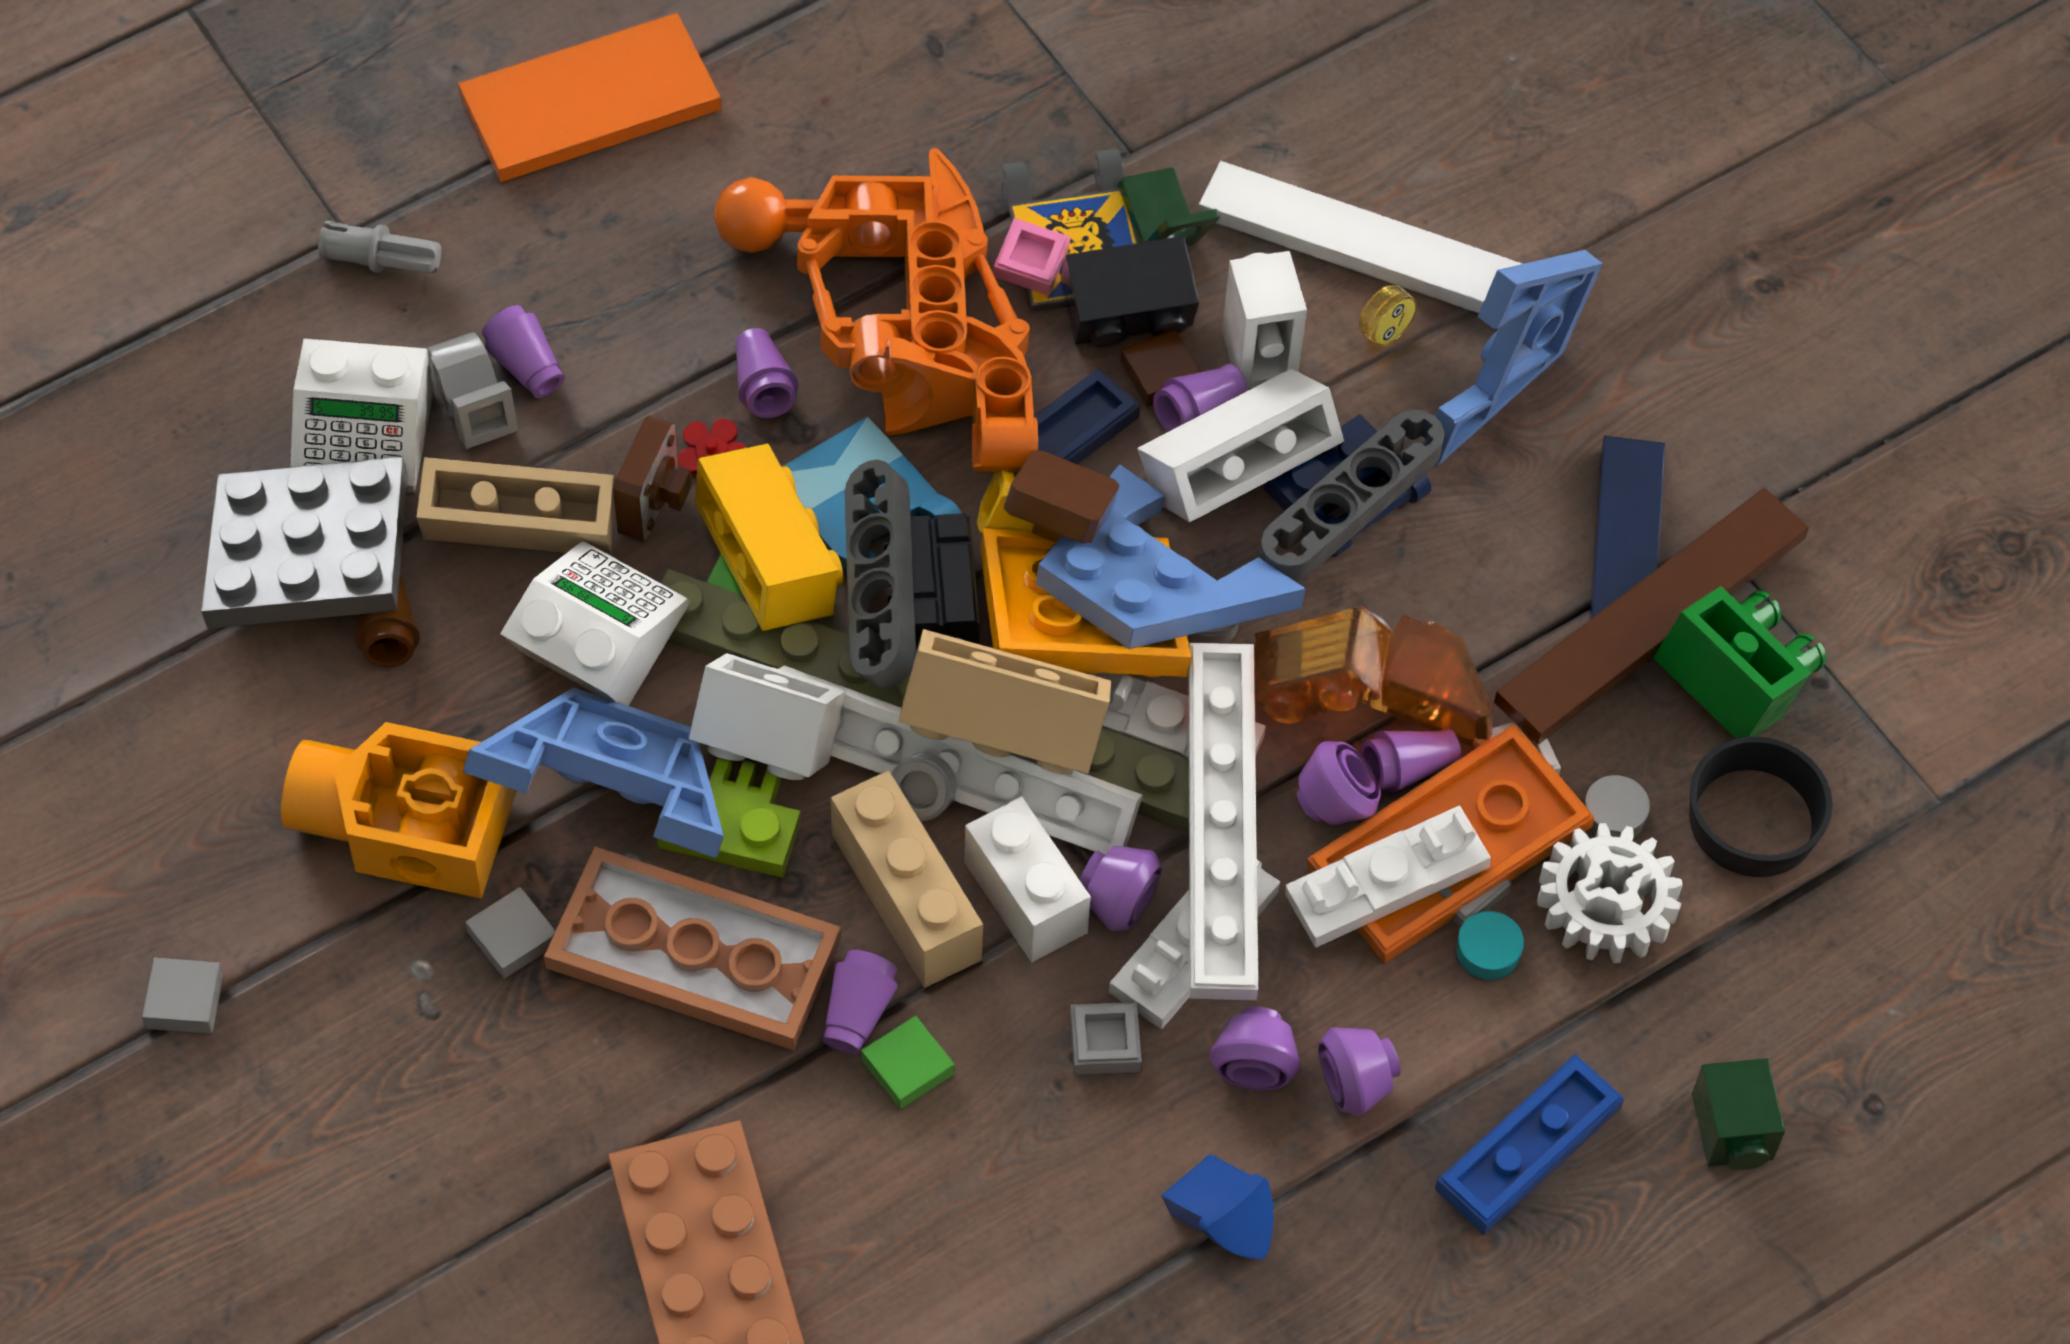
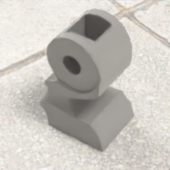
(471, 391)

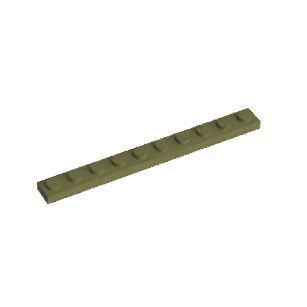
(724, 623)

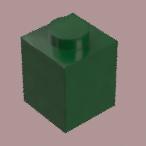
(1738, 1113)

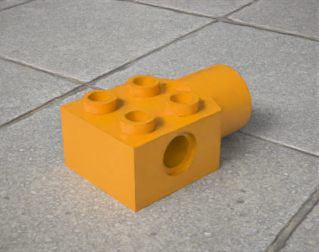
(401, 807)

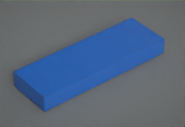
(1529, 1144)

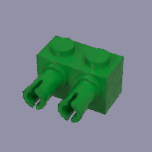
(1735, 664)

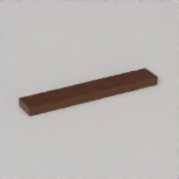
(1638, 621)

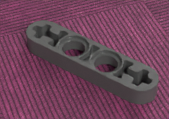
(1347, 491)
(871, 575)

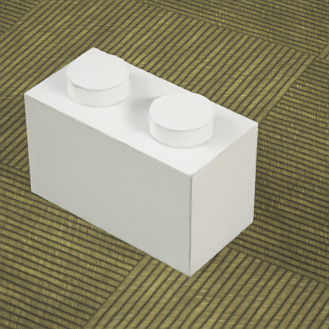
(1263, 316)
(766, 716)
(1026, 879)

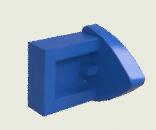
(1225, 1206)

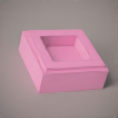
(1031, 256)

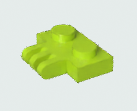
(754, 829)

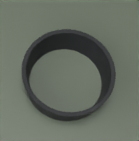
(1773, 758)

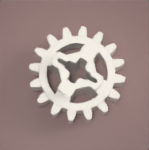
(1609, 893)

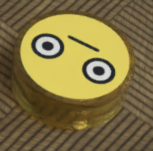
(1387, 315)

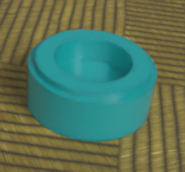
(1489, 945)

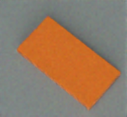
(589, 97)
(1514, 807)

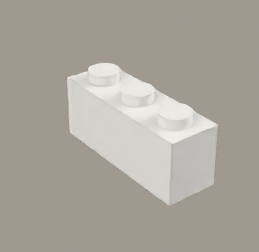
(1241, 444)

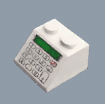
(360, 404)
(595, 622)

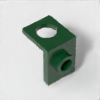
(1160, 210)

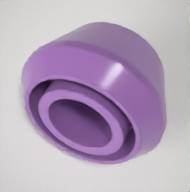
(1338, 785)
(1121, 884)
(1256, 1051)
(1357, 1068)

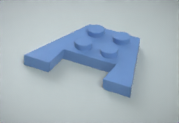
(1535, 316)
(1148, 591)
(615, 748)

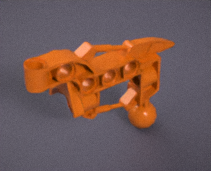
(932, 356)

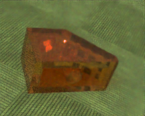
(1434, 682)

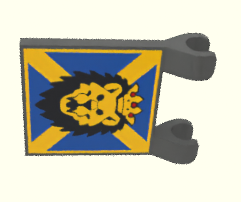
(1090, 219)

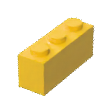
(767, 536)

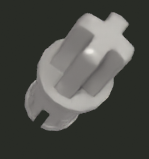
(377, 248)

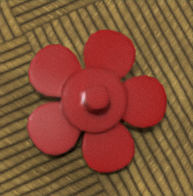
(703, 444)

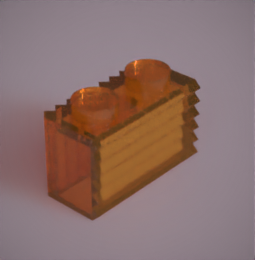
(1320, 664)

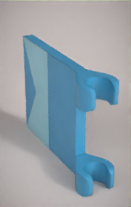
(825, 469)

